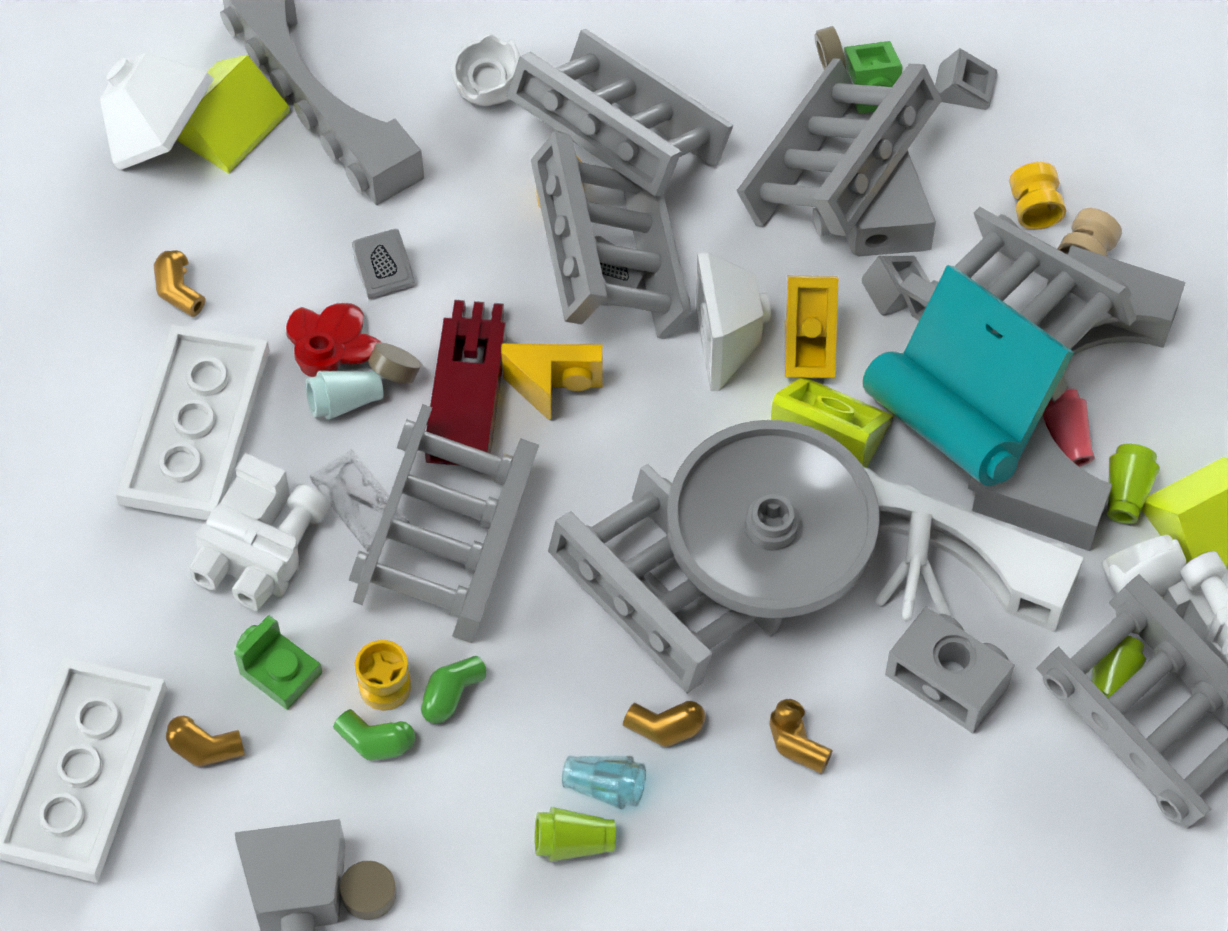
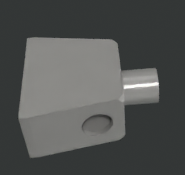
(894, 220)
(294, 874)

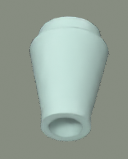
(341, 391)

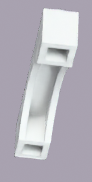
(1023, 572)

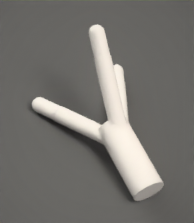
(913, 563)

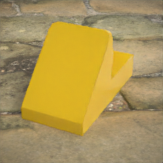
(811, 326)
(540, 367)

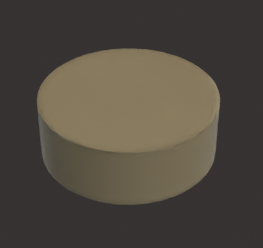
(828, 46)
(394, 363)
(368, 890)

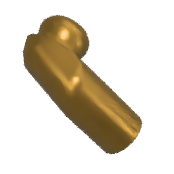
(666, 727)
(791, 737)

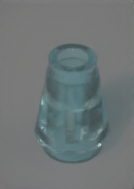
(606, 778)

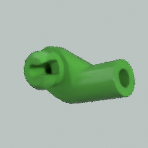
(446, 687)
(375, 741)

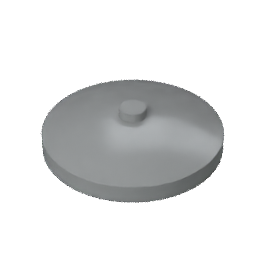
(772, 518)

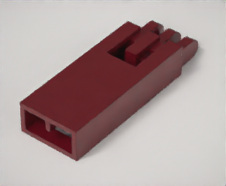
(467, 392)

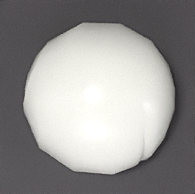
(485, 70)
(1155, 559)

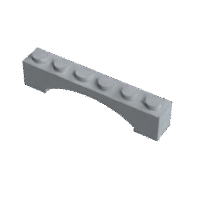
(375, 153)

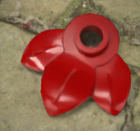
(329, 338)

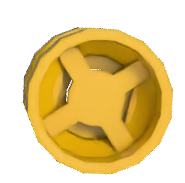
(1037, 193)
(381, 662)

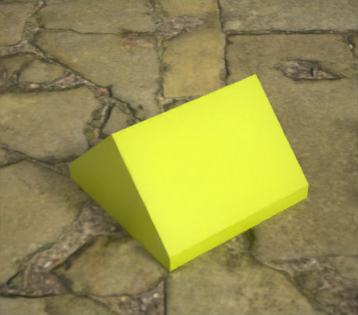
(233, 113)
(836, 414)
(1194, 511)

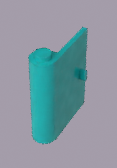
(965, 383)

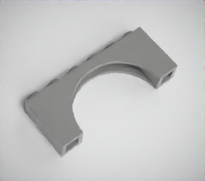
(1049, 489)

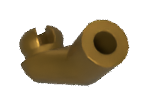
(171, 286)
(200, 747)

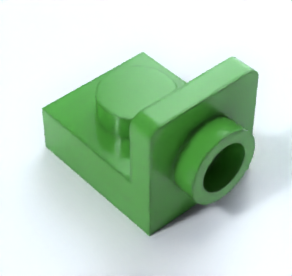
(872, 65)
(275, 663)

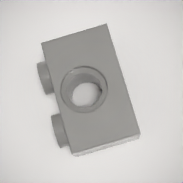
(960, 695)

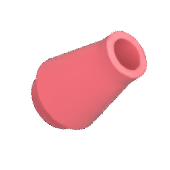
(1069, 426)

